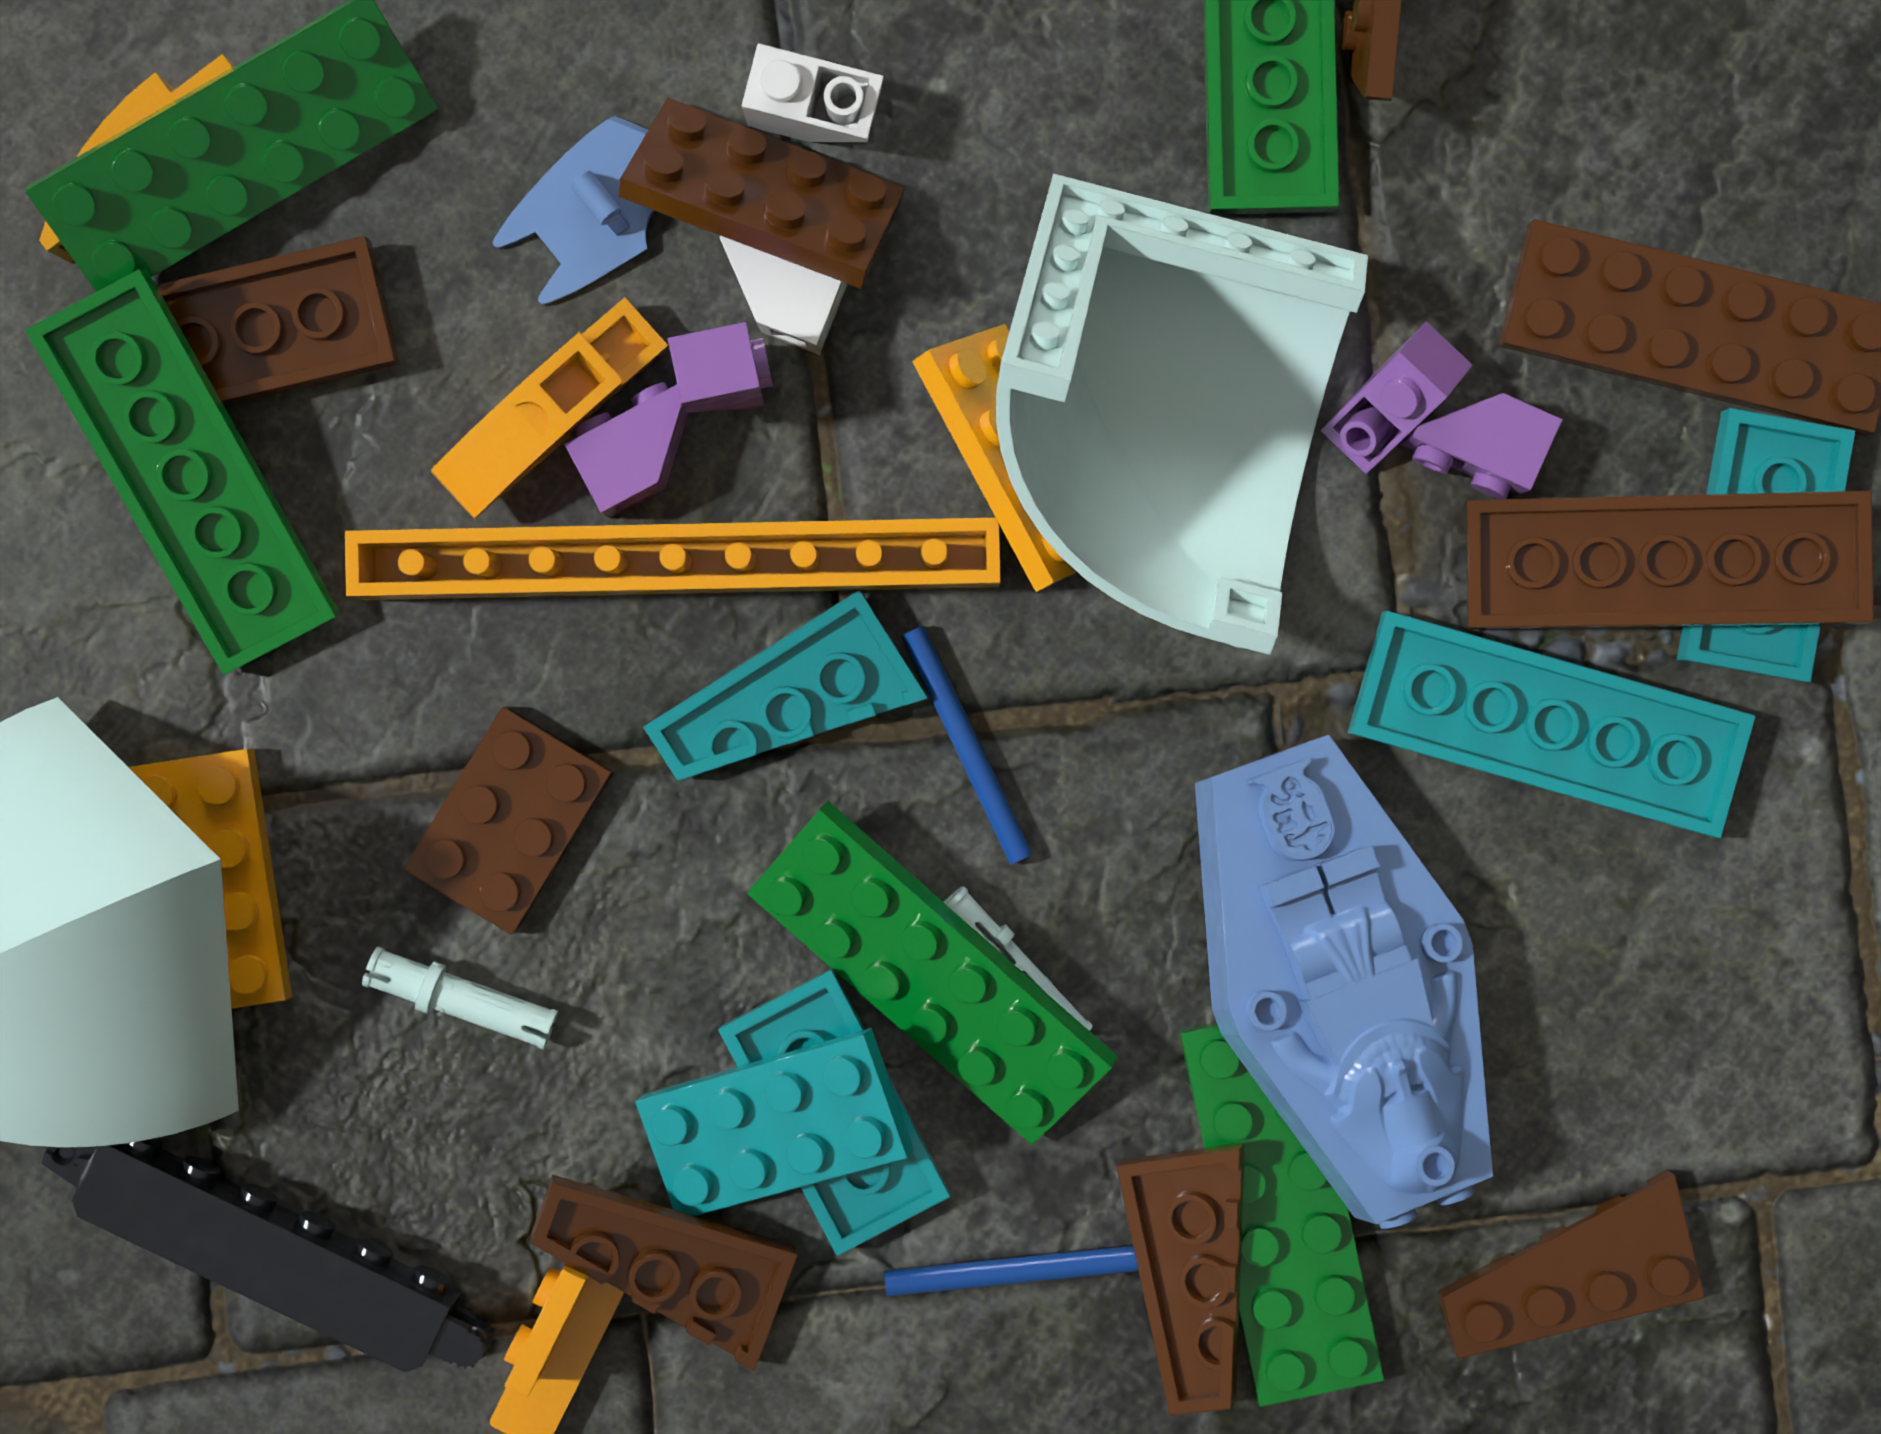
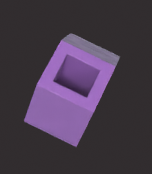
(720, 369)
(1397, 397)
(1492, 441)
(632, 453)

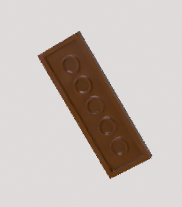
(1696, 327)
(1670, 560)

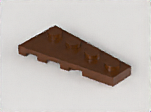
(1188, 1258)
(686, 1267)
(1601, 1269)

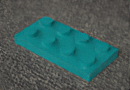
(1768, 456)
(775, 1124)
(861, 1202)

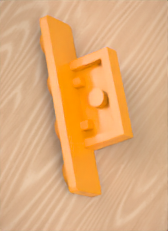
(555, 1352)

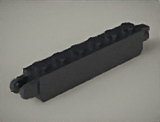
(272, 1253)

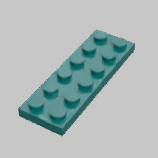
(1551, 724)

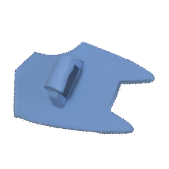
(580, 211)

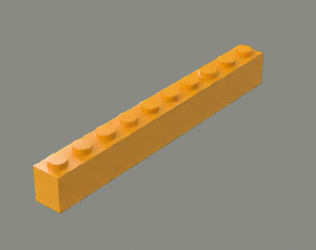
(672, 558)

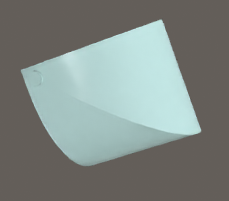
(1170, 400)
(105, 948)

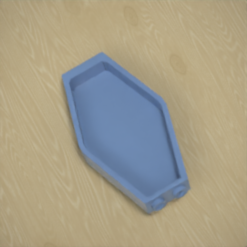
(1344, 981)

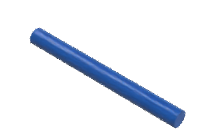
(967, 745)
(1010, 1270)

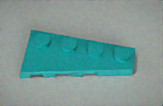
(801, 686)

